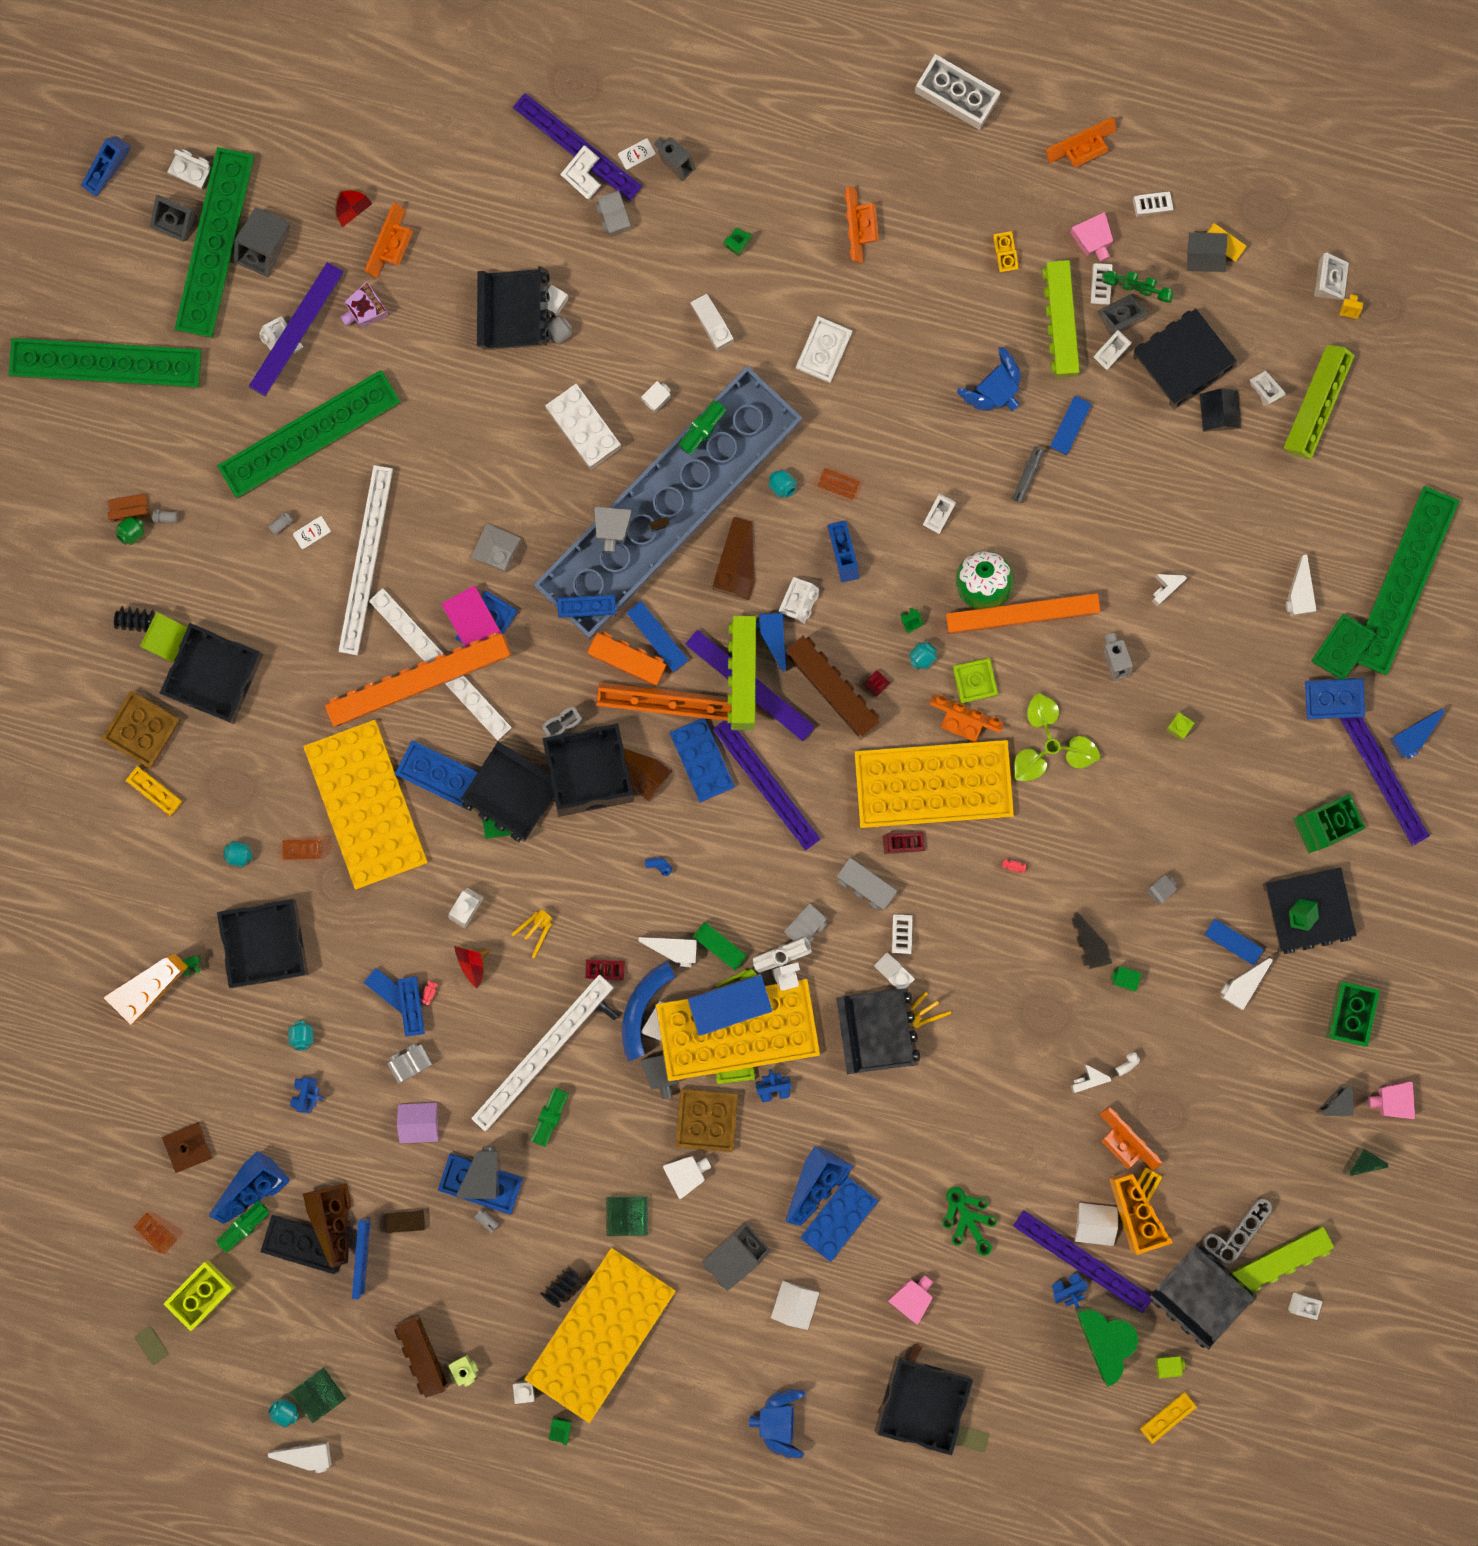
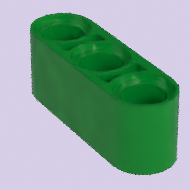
(719, 946)

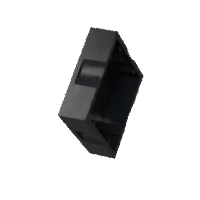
(211, 673)
(588, 770)
(262, 943)
(923, 1405)

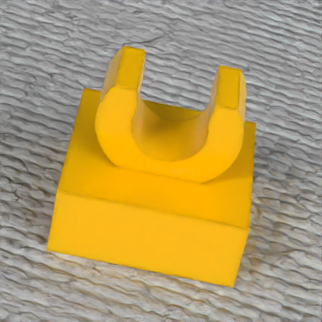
(1351, 308)

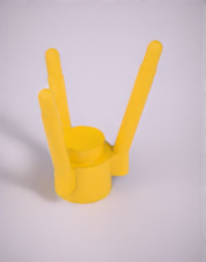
(541, 920)
(918, 1023)

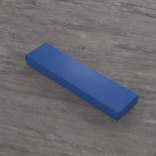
(657, 636)

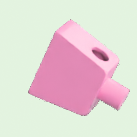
(1094, 236)
(1395, 1100)
(913, 1298)

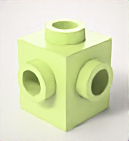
(463, 1364)

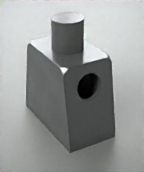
(675, 157)
(657, 1077)

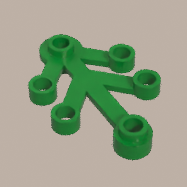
(1130, 282)
(967, 1218)

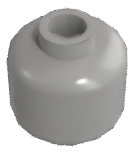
(559, 330)

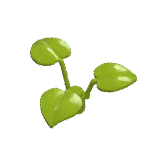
(1029, 764)

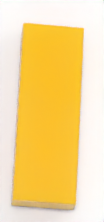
(154, 791)
(1168, 1417)

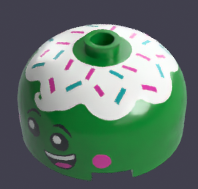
(984, 580)

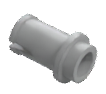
(164, 516)
(280, 523)
(485, 1220)

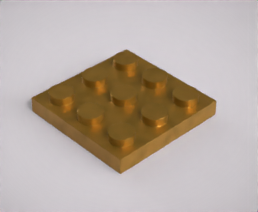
(140, 729)
(706, 1120)

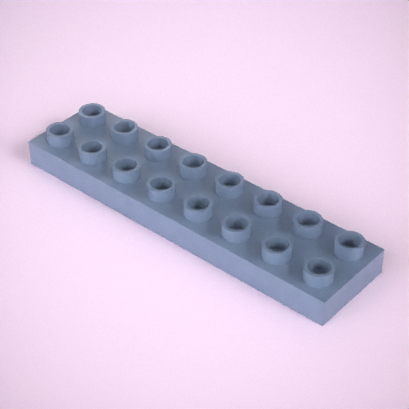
(678, 488)

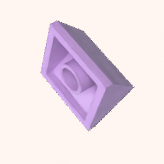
(417, 1123)

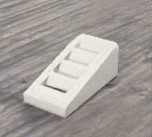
(1140, 198)
(1095, 300)
(903, 950)

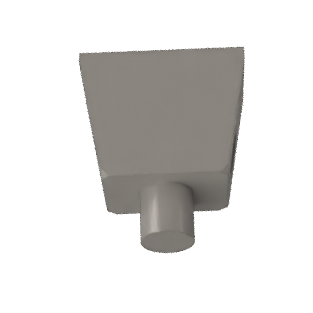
(611, 526)
(1120, 663)

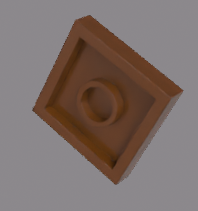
(187, 1147)

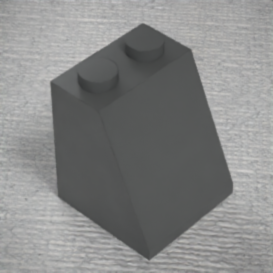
(261, 241)
(482, 1176)
(736, 1256)

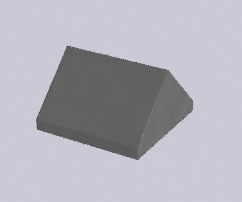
(172, 218)
(1207, 252)
(1122, 314)
(1339, 1103)

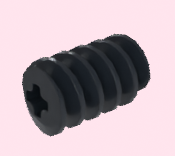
(133, 620)
(562, 1287)

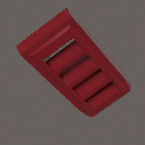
(888, 844)
(588, 972)

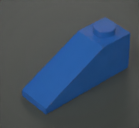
(105, 164)
(843, 551)
(773, 635)
(1414, 737)

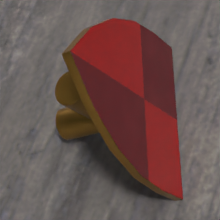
(350, 204)
(472, 963)

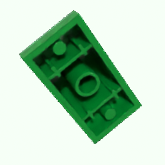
(1329, 823)
(1109, 1341)

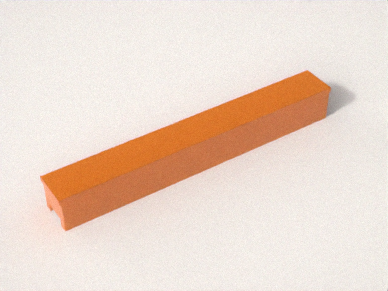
(1023, 613)
(663, 701)

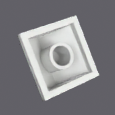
(1331, 277)
(1096, 1224)
(795, 1305)

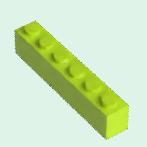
(1062, 319)
(1319, 401)
(743, 672)
(1284, 1259)

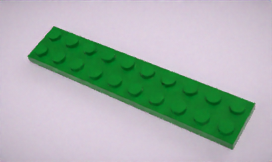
(214, 242)
(105, 363)
(308, 434)
(1407, 577)

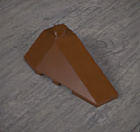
(736, 564)
(645, 773)
(329, 1218)

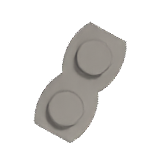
(614, 213)
(567, 720)
(806, 924)
(410, 1063)

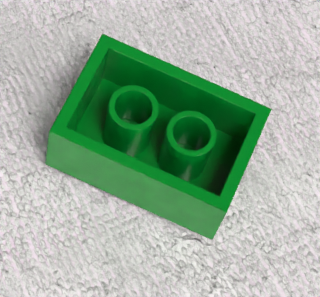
(1352, 1014)

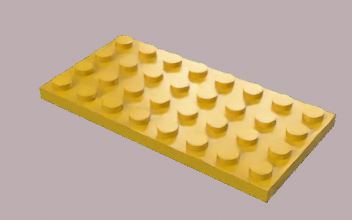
(934, 784)
(365, 804)
(767, 1039)
(600, 1335)

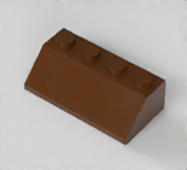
(422, 1356)

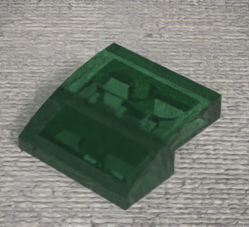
(627, 1216)
(318, 1395)

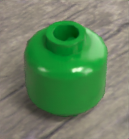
(129, 530)

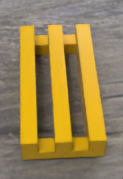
(1154, 1186)

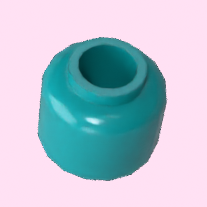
(782, 484)
(923, 655)
(237, 854)
(300, 1036)
(283, 1412)

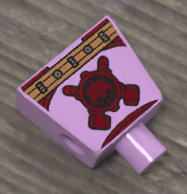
(364, 307)

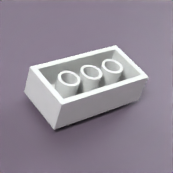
(957, 92)
(583, 427)

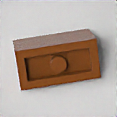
(128, 506)

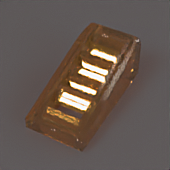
(317, 849)
(170, 1239)

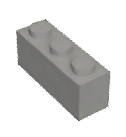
(866, 885)

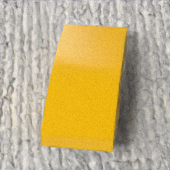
(1234, 246)
(1005, 251)

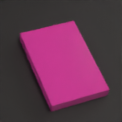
(470, 616)

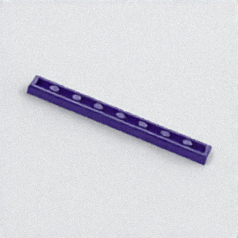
(573, 143)
(296, 329)
(763, 695)
(1385, 779)
(766, 785)
(1082, 1261)

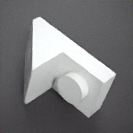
(1112, 350)
(1266, 388)
(939, 513)
(1170, 583)
(894, 972)
(786, 976)
(1094, 1078)
(1305, 1306)

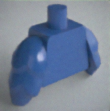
(996, 387)
(777, 1423)

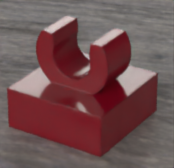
(876, 683)

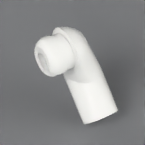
(1129, 1065)

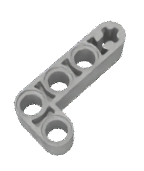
(1240, 1227)

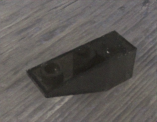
(1094, 947)

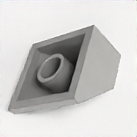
(496, 548)

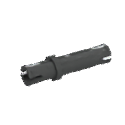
(1028, 474)

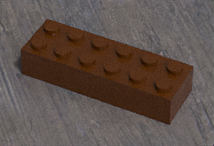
(831, 686)

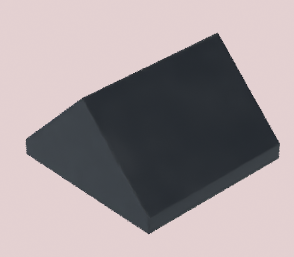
(1220, 410)

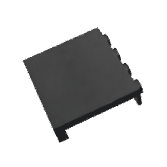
(512, 309)
(1185, 358)
(509, 792)
(1333, 905)
(878, 1031)
(1202, 1296)

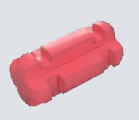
(1014, 866)
(429, 992)

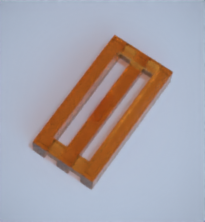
(850, 496)

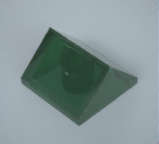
(1362, 1162)

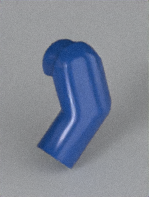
(659, 863)

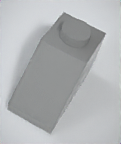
(1161, 889)

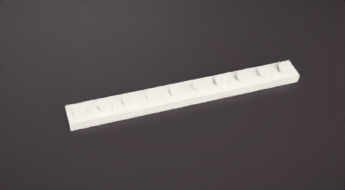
(365, 560)
(427, 651)
(542, 1053)

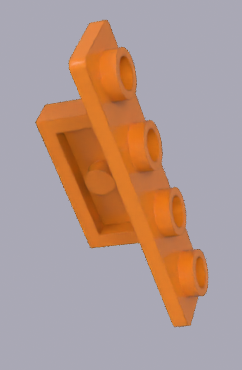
(1084, 145)
(862, 224)
(390, 243)
(963, 720)
(1126, 1143)

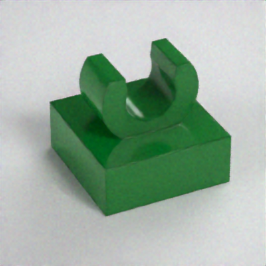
(912, 620)
(192, 962)

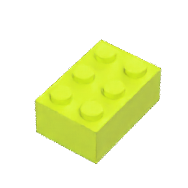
(199, 1295)

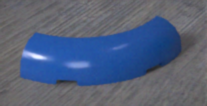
(636, 1007)

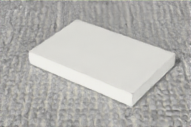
(823, 349)

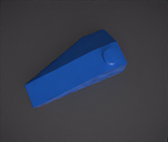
(818, 1177)
(253, 1182)

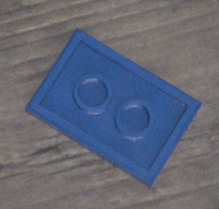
(499, 610)
(1335, 698)

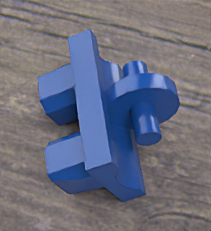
(773, 1083)
(308, 1095)
(1062, 1294)

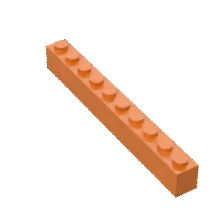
(418, 680)

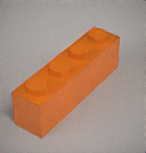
(627, 659)

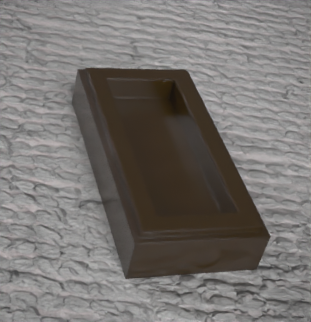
(404, 1221)

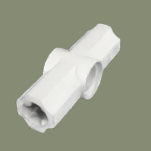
(791, 950)

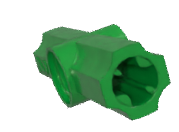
(702, 427)
(549, 1117)
(242, 1226)

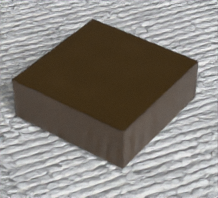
(659, 524)

